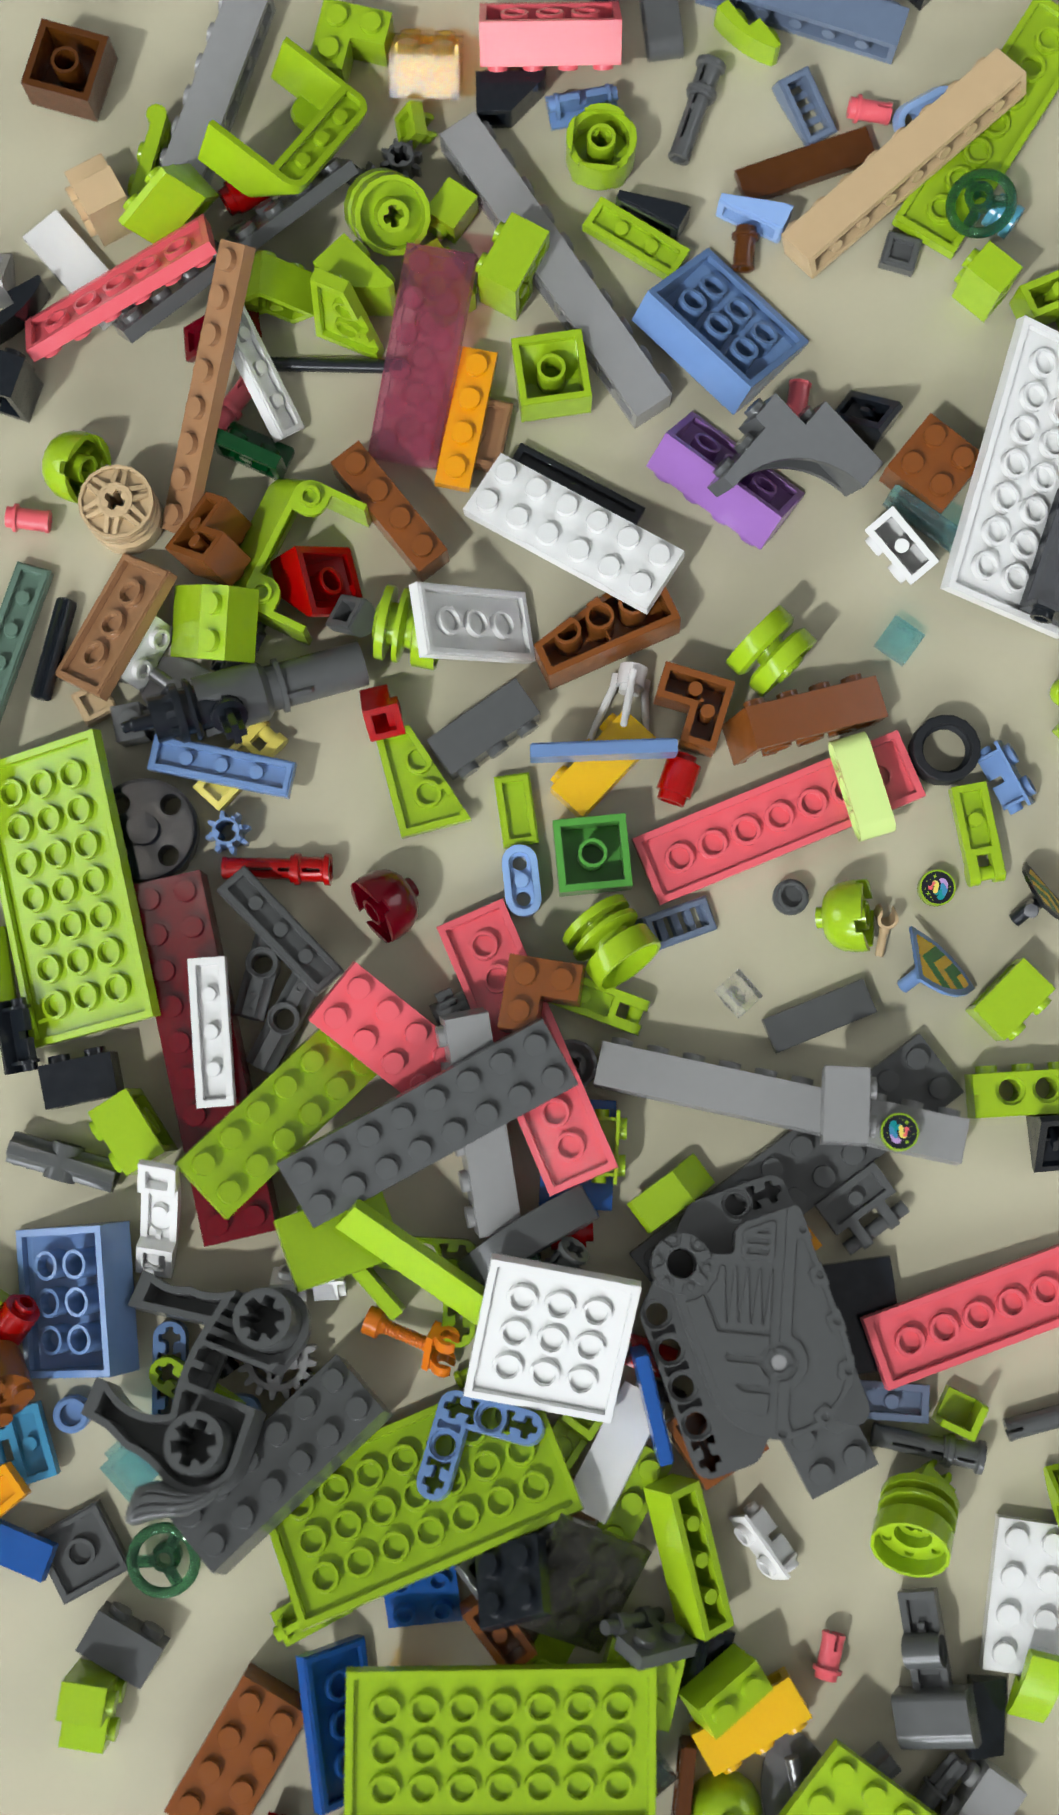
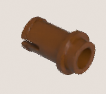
(744, 248)

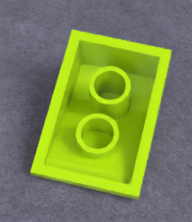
(215, 622)

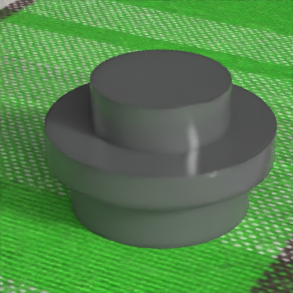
(790, 897)

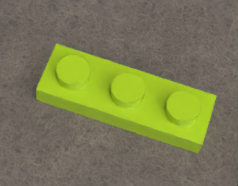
(635, 239)

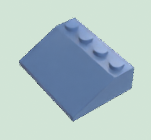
(719, 330)
(83, 1294)

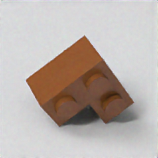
(211, 540)
(702, 699)
(537, 981)
(504, 1645)

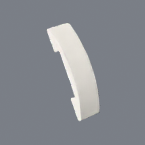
(160, 1217)

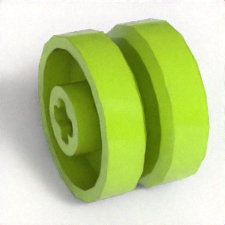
(369, 202)
(769, 649)

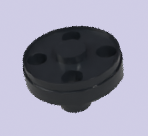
(151, 832)

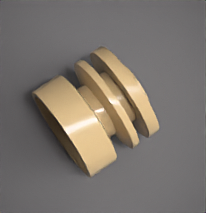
(126, 527)

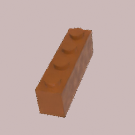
(390, 511)

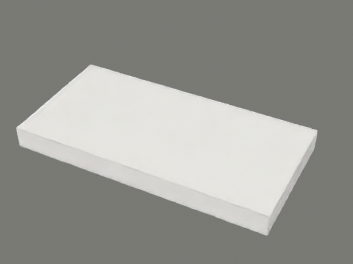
(471, 623)

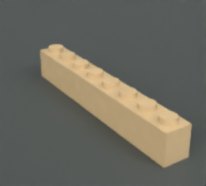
(904, 162)

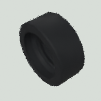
(953, 724)

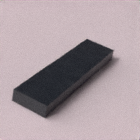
(579, 483)

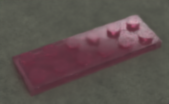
(422, 355)

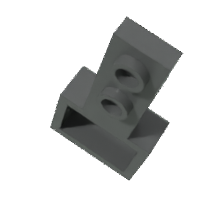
(933, 1709)

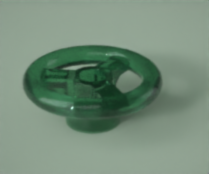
(977, 189)
(173, 1549)

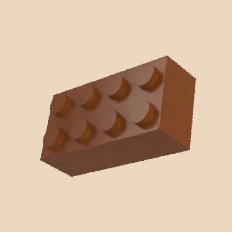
(241, 1748)

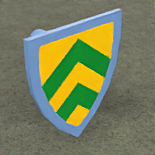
(934, 968)

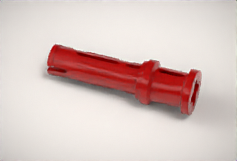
(296, 863)

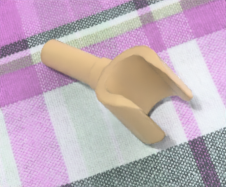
(885, 925)

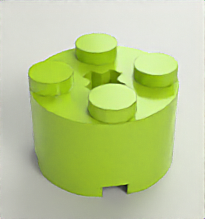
(600, 147)

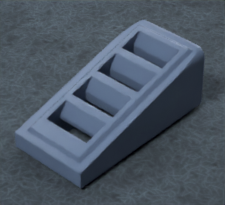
(805, 80)
(704, 914)

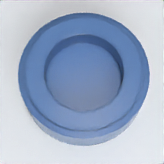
(68, 1414)

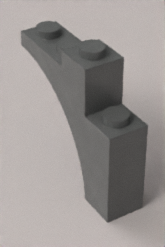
(810, 443)

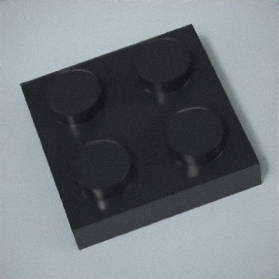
(513, 1583)

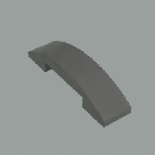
(533, 1231)

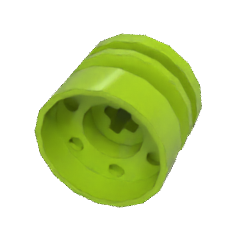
(396, 627)
(611, 942)
(915, 1525)

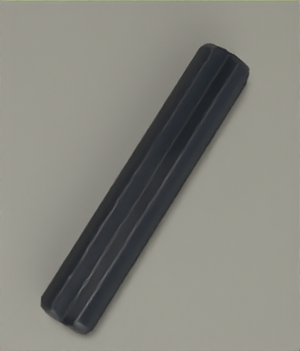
(53, 648)

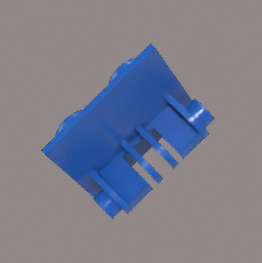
(426, 1601)

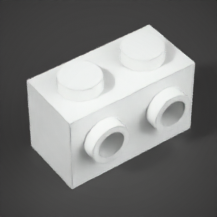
(901, 545)

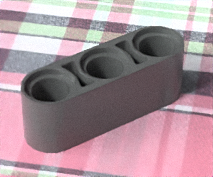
(662, 29)

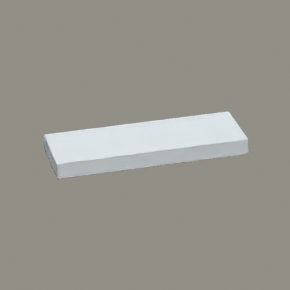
(65, 254)
(613, 1455)

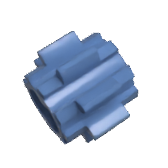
(219, 838)

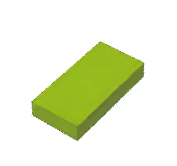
(516, 810)

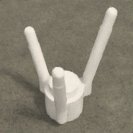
(630, 681)

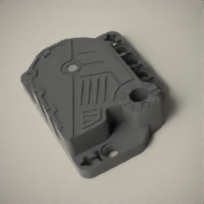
(751, 1329)

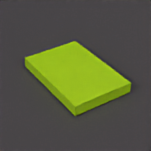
(324, 1251)

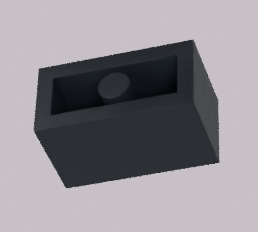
(80, 1079)

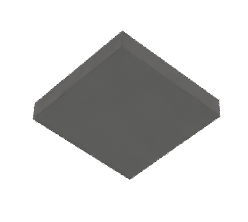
(86, 1552)

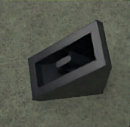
(869, 415)
(1044, 1142)

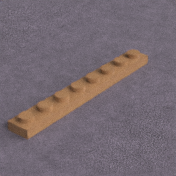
(208, 381)

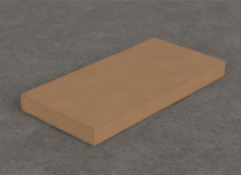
(115, 626)

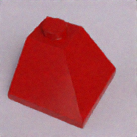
(315, 578)

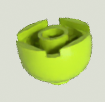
(71, 460)
(847, 916)
(725, 1795)

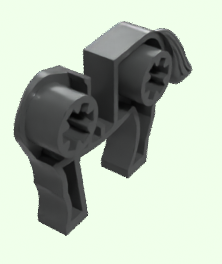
(207, 1437)

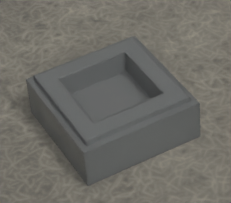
(900, 253)

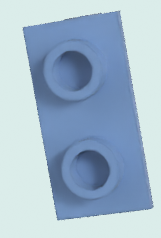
(565, 106)
(1014, 788)

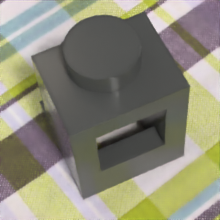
(124, 713)

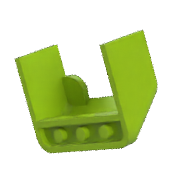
(324, 111)
(268, 531)

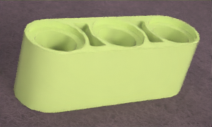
(862, 786)

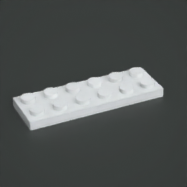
(574, 533)

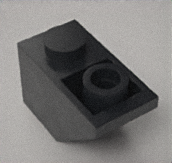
(507, 95)

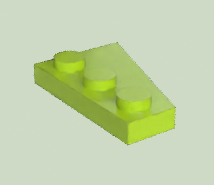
(341, 316)
(417, 788)

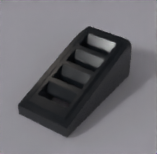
(659, 213)

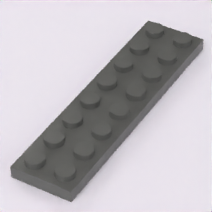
(269, 221)
(427, 1122)

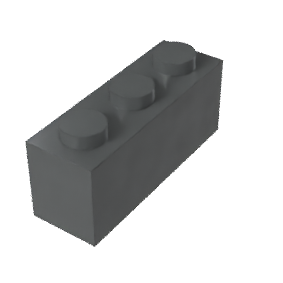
(485, 730)

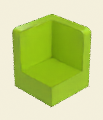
(960, 1413)

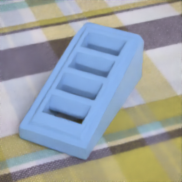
(768, 216)

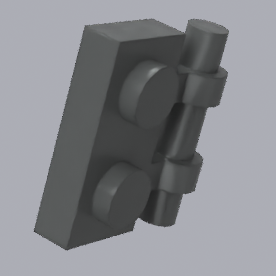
(855, 1199)
(652, 1642)

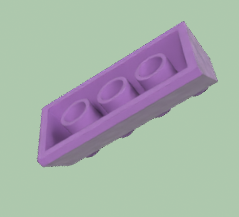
(751, 508)

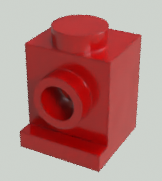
(381, 713)

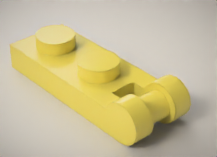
(222, 796)

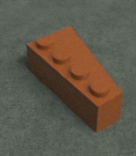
(603, 635)
(804, 717)

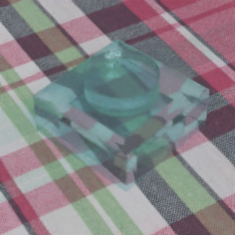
(899, 640)

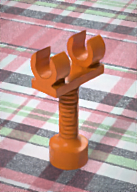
(433, 1345)

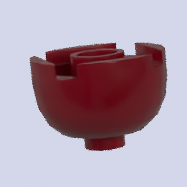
(388, 902)

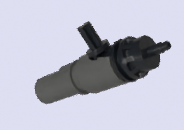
(249, 694)

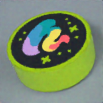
(936, 888)
(899, 1132)

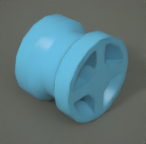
(995, 213)

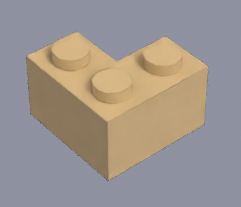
(98, 198)

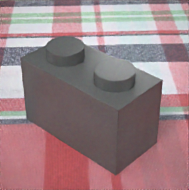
(123, 1643)

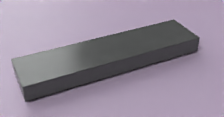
(280, 931)

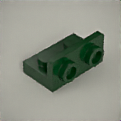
(254, 450)

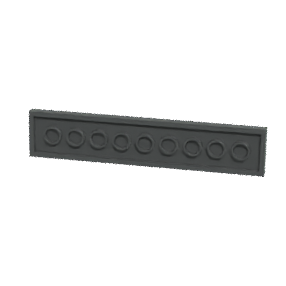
(815, 1168)

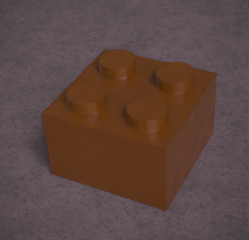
(69, 70)

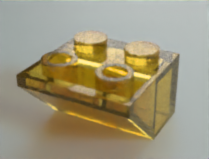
(426, 65)

